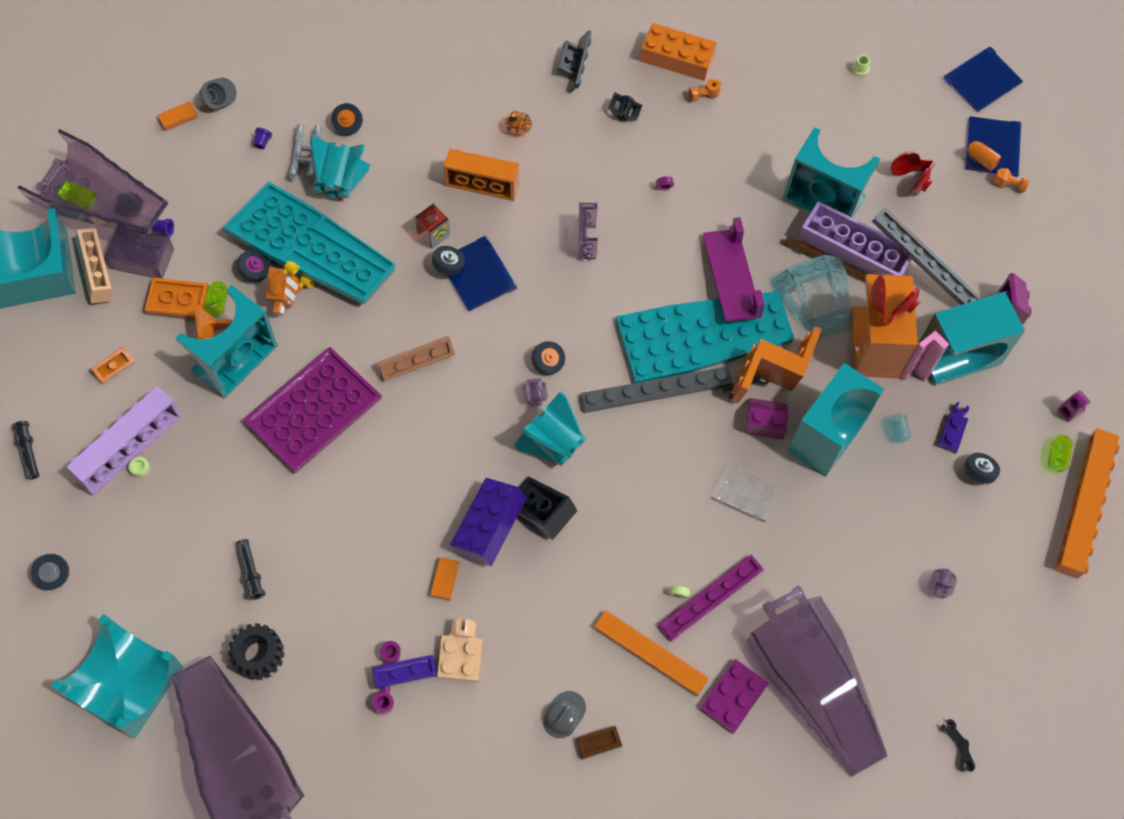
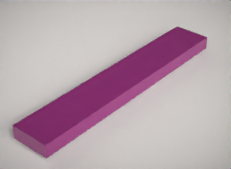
(711, 598)

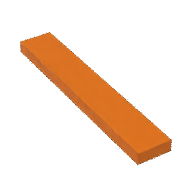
(651, 653)

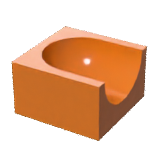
(880, 348)

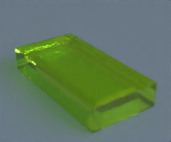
(77, 194)

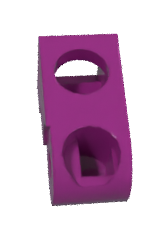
(1075, 404)

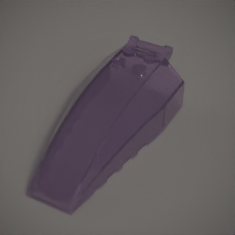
(120, 198)
(817, 673)
(232, 753)

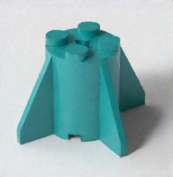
(337, 167)
(552, 433)

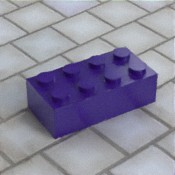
(488, 521)

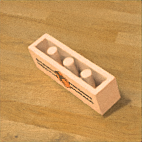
(93, 265)

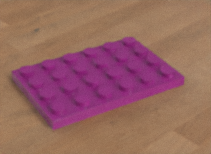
(312, 409)

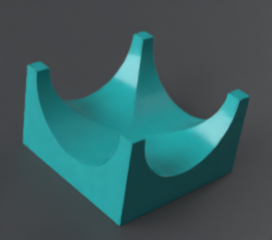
(818, 179)
(237, 350)
(120, 678)

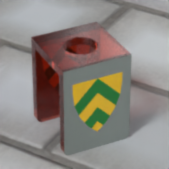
(437, 228)

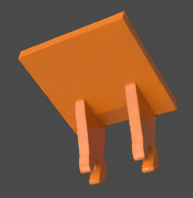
(207, 324)

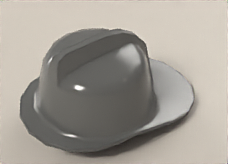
(217, 93)
(564, 714)

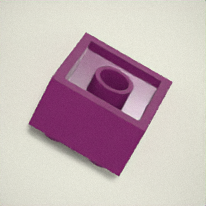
(1018, 296)
(767, 419)

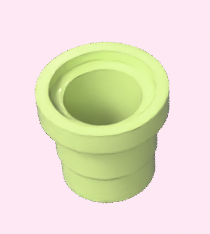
(861, 66)

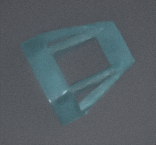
(810, 270)

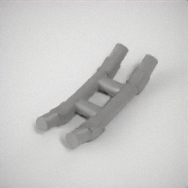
(299, 145)

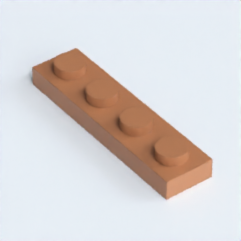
(416, 358)

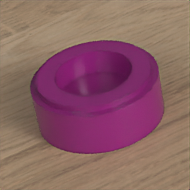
(664, 183)

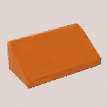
(112, 365)

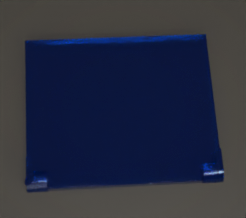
(983, 79)
(1000, 136)
(482, 276)

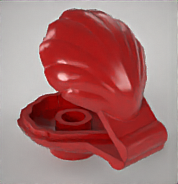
(909, 162)
(878, 296)

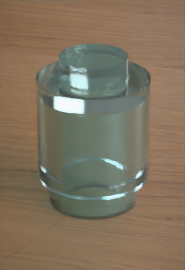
(899, 428)

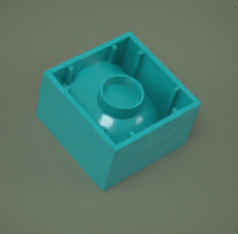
(36, 263)
(977, 335)
(835, 419)

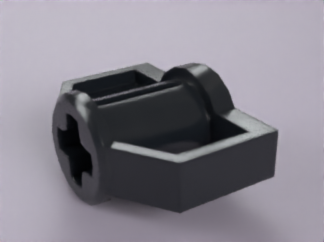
(625, 106)

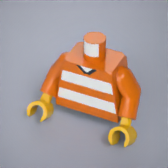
(284, 286)

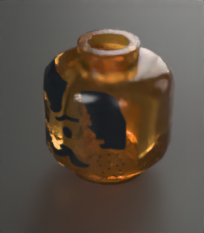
(518, 122)

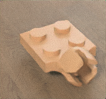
(460, 652)

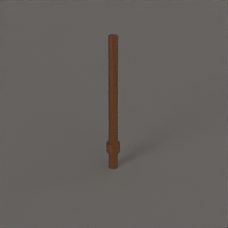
(803, 248)

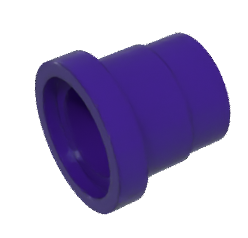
(261, 137)
(164, 227)

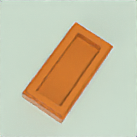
(177, 115)
(445, 578)

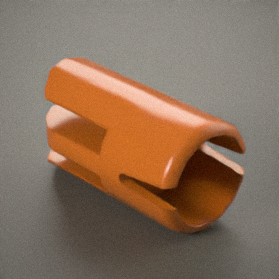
(984, 155)

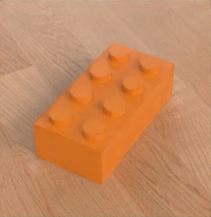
(678, 51)
(481, 174)

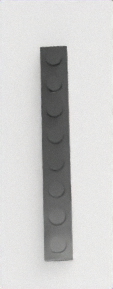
(924, 257)
(656, 389)

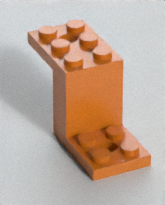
(775, 364)

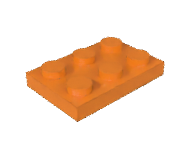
(175, 297)

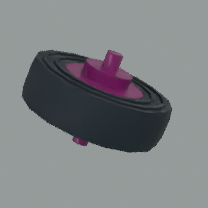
(253, 266)

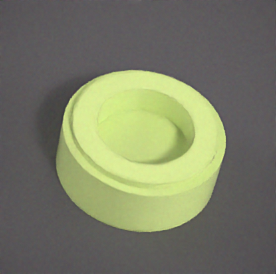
(139, 466)
(680, 592)

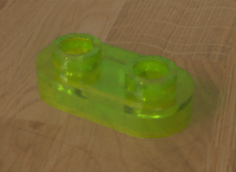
(216, 297)
(1060, 455)

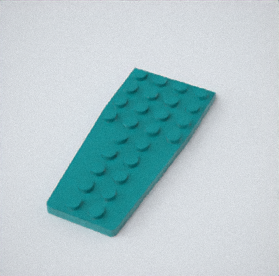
(298, 233)
(696, 337)

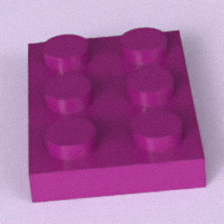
(734, 696)

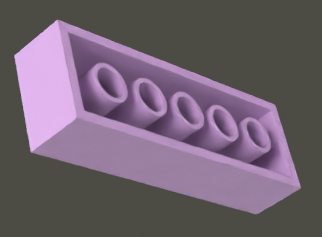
(853, 242)
(124, 440)

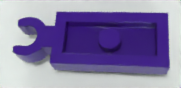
(954, 429)

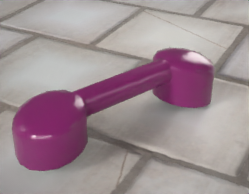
(383, 701)

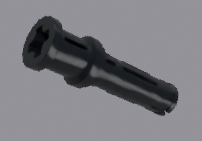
(24, 442)
(251, 577)

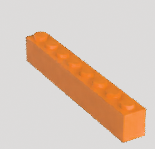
(1087, 504)

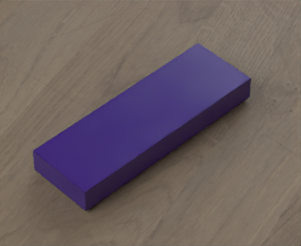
(404, 672)

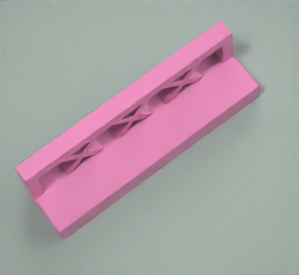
(926, 357)

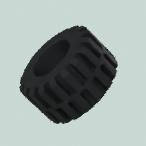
(244, 640)

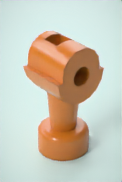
(712, 89)
(1004, 178)

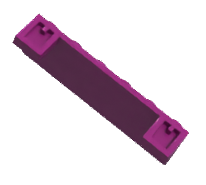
(732, 274)

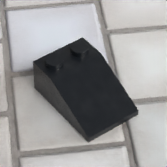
(545, 508)

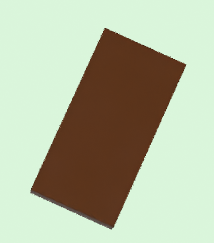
(598, 742)

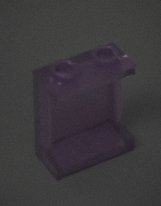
(587, 219)

